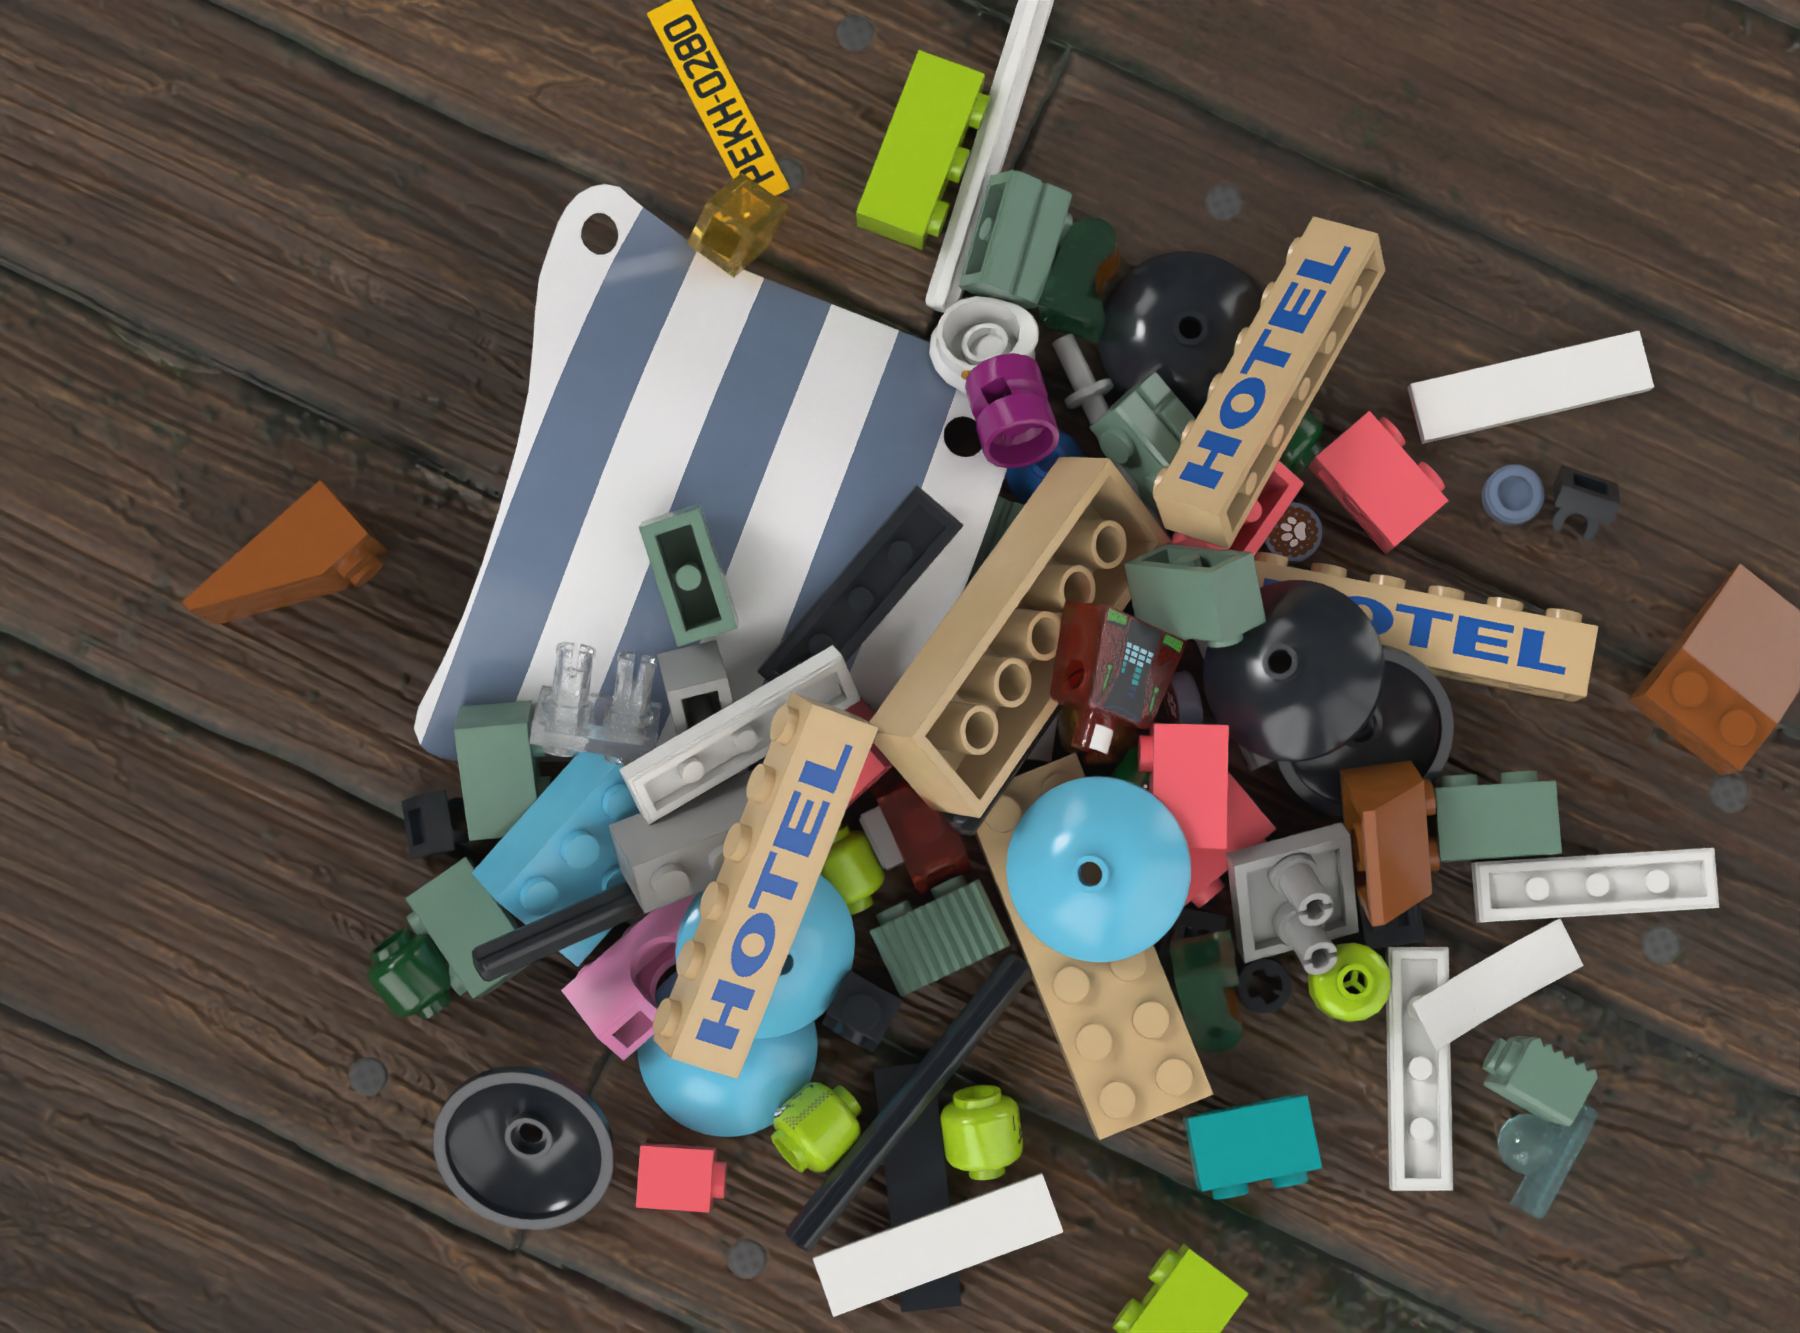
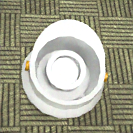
(978, 331)

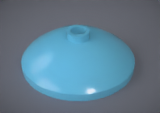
(1141, 864)
(813, 967)
(723, 1104)

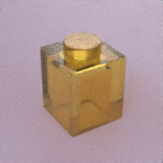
(737, 224)

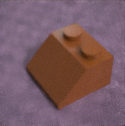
(1389, 837)

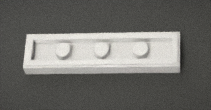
(1530, 387)
(731, 737)
(1595, 885)
(1417, 1076)
(937, 1244)

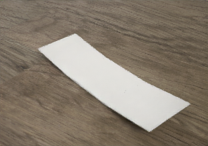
(1497, 983)

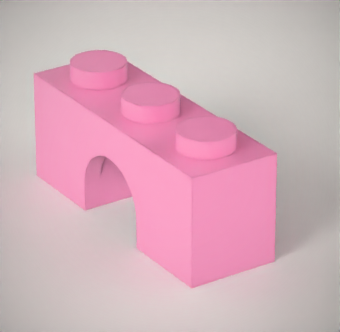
(619, 987)

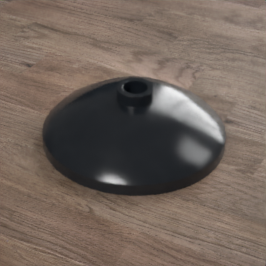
(1146, 317)
(1325, 692)
(1408, 724)
(519, 1172)

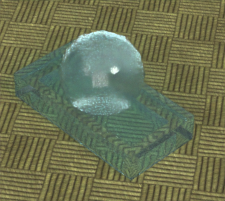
(1542, 1154)

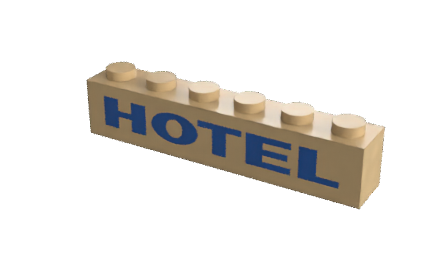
(1269, 382)
(1464, 638)
(763, 885)

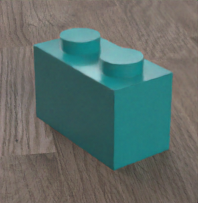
(1252, 1144)

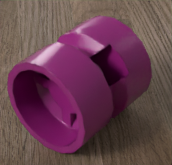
(1011, 410)

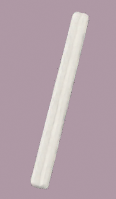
(989, 147)

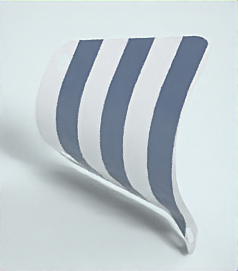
(715, 390)

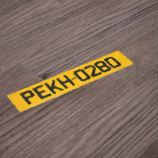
(716, 95)

